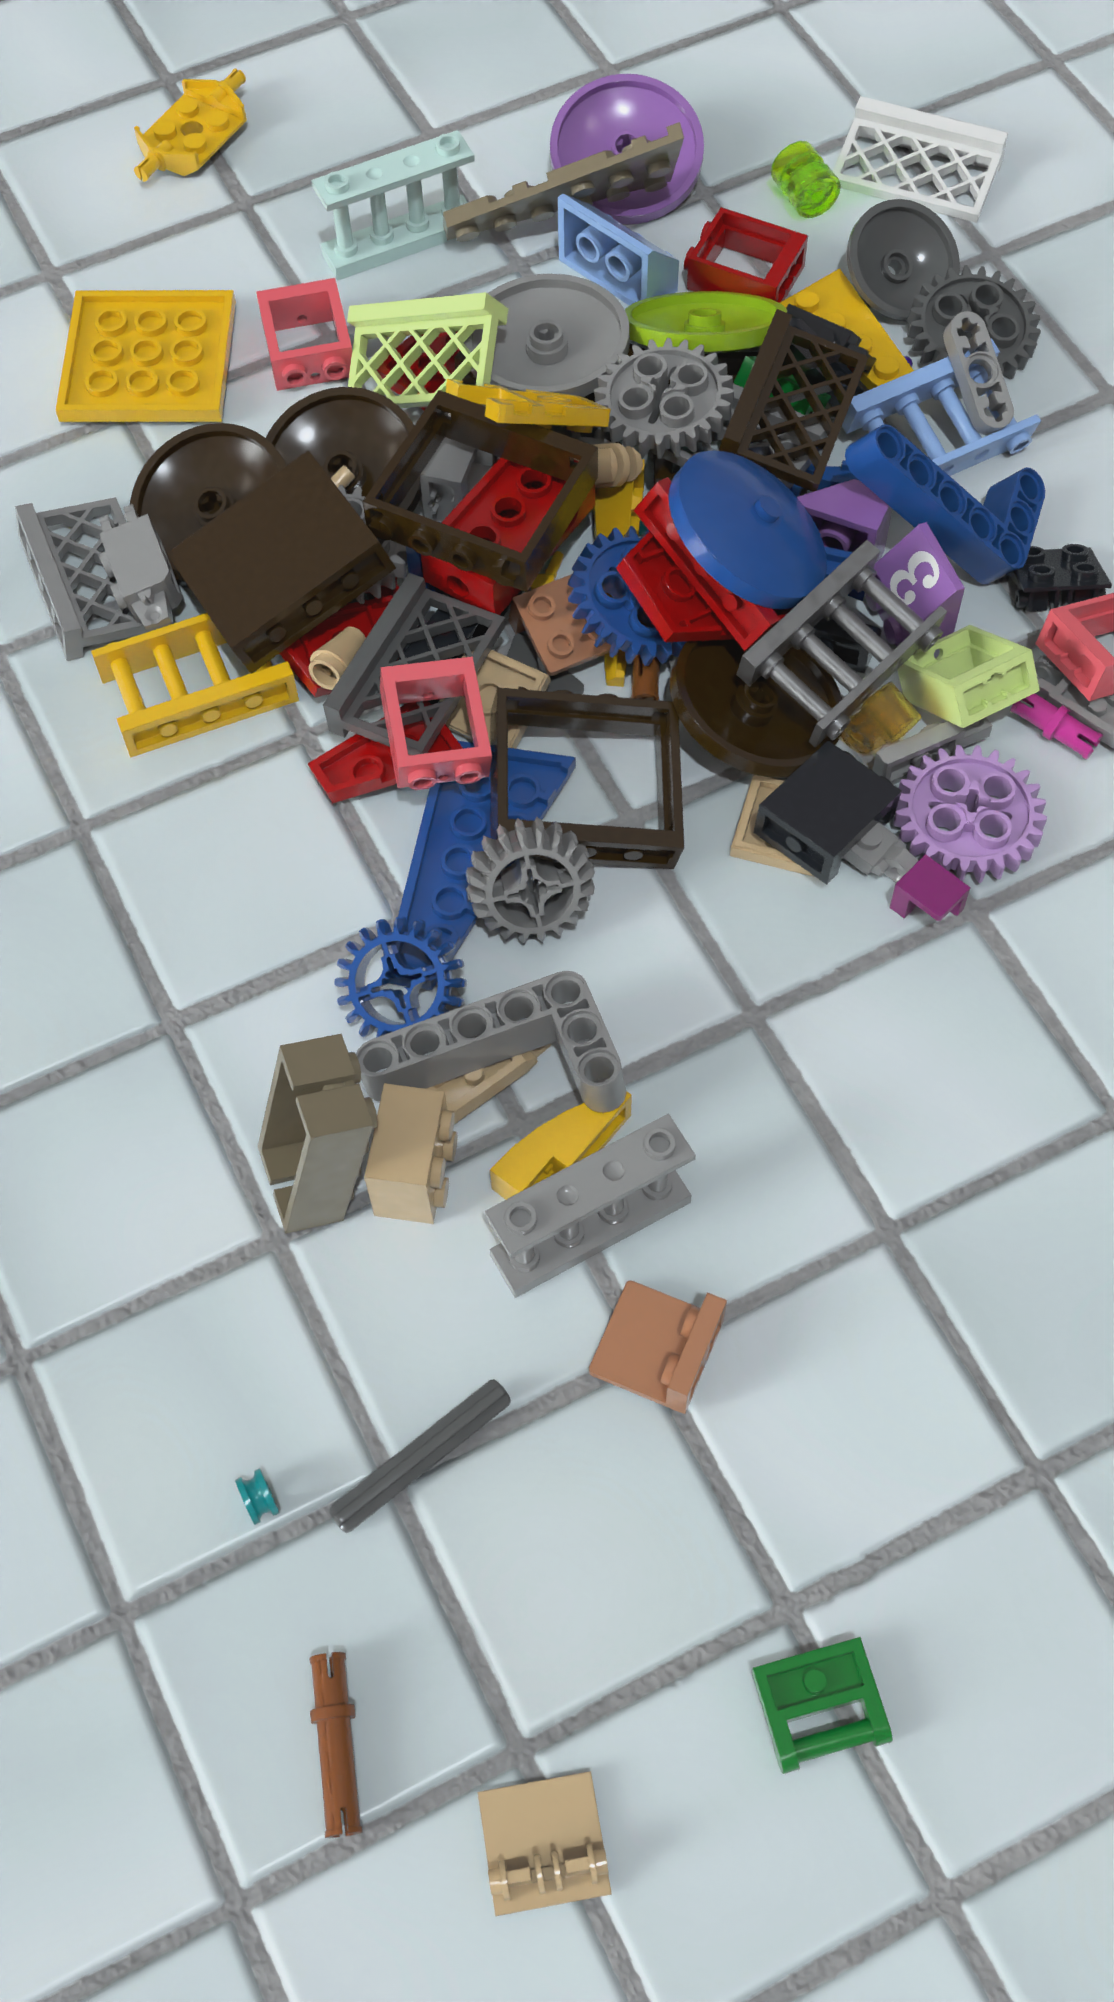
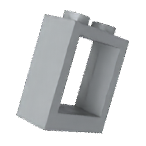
(451, 475)

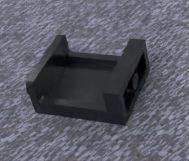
(825, 810)

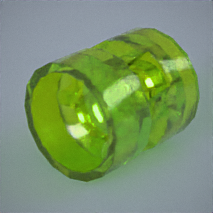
(805, 179)

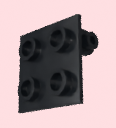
(1067, 570)

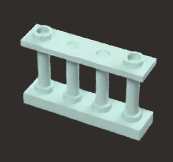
(401, 235)

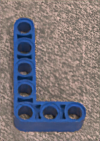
(978, 537)

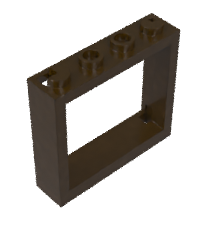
(519, 443)
(600, 714)

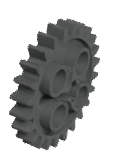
(1001, 308)

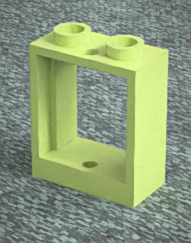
(969, 677)

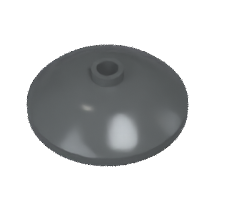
(909, 241)

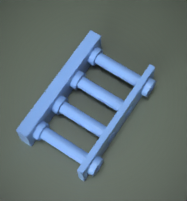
(938, 381)

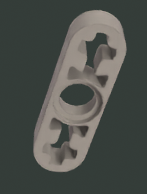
(986, 357)

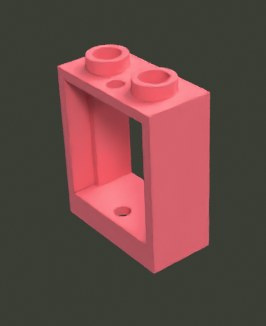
(298, 307)
(1072, 646)
(431, 682)

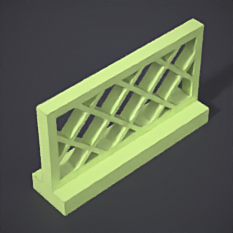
(426, 317)

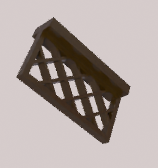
(763, 382)

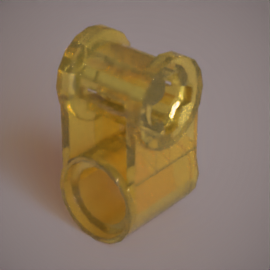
(881, 721)

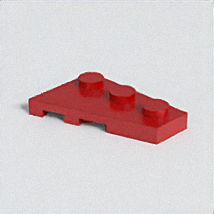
(367, 765)

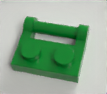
(814, 1685)

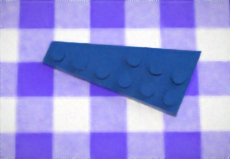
(451, 830)

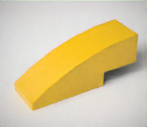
(556, 1146)

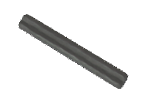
(419, 1456)

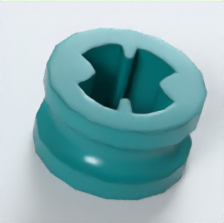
(257, 1496)

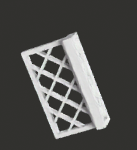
(926, 136)

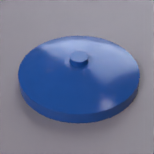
(747, 529)

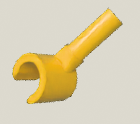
(550, 572)

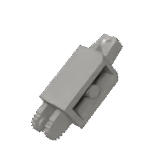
(140, 568)

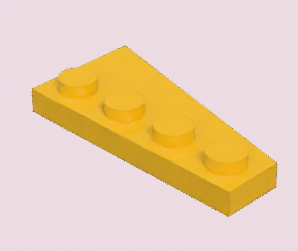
(840, 303)

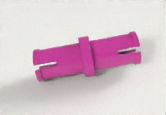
(1058, 724)

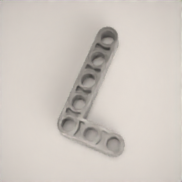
(502, 1039)

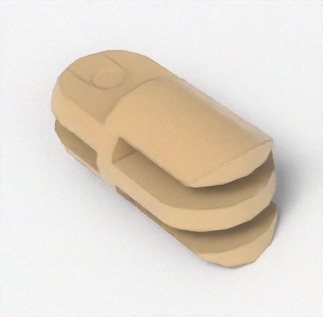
(617, 465)

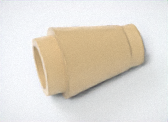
(333, 658)

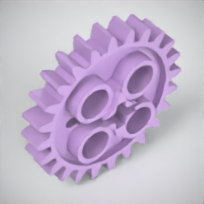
(970, 812)

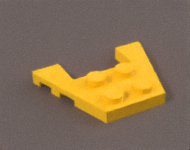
(533, 406)

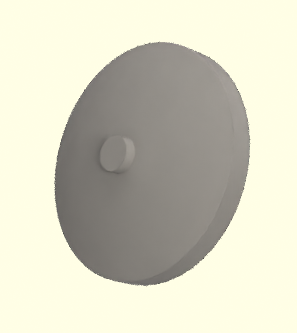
(555, 334)

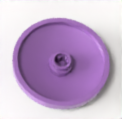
(612, 114)

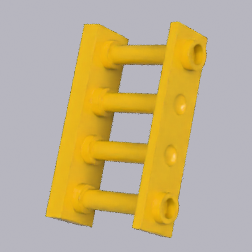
(187, 713)

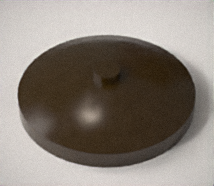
(349, 430)
(201, 477)
(742, 725)

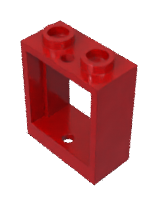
(751, 237)

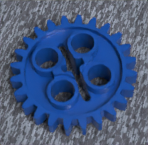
(618, 618)

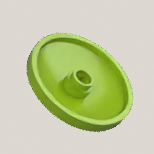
(711, 318)

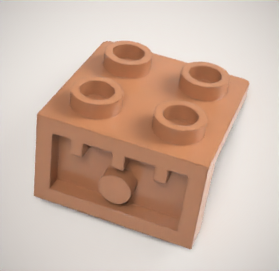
(551, 627)
(658, 1344)

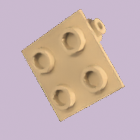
(543, 1843)

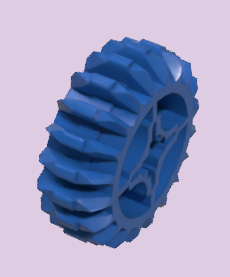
(395, 961)

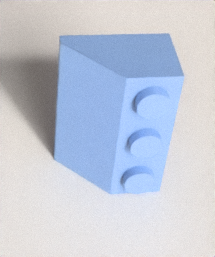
(613, 253)

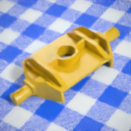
(192, 127)

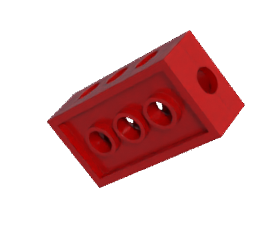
(506, 511)

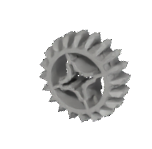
(567, 879)

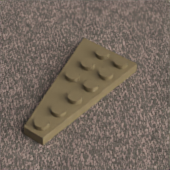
(591, 179)

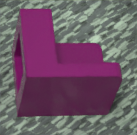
(930, 889)

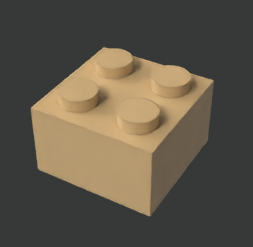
(410, 1154)

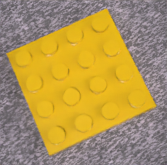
(146, 356)

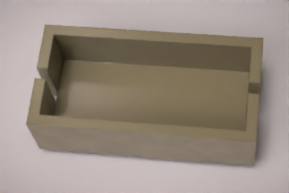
(315, 1131)

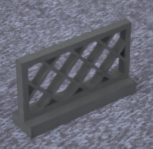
(386, 643)

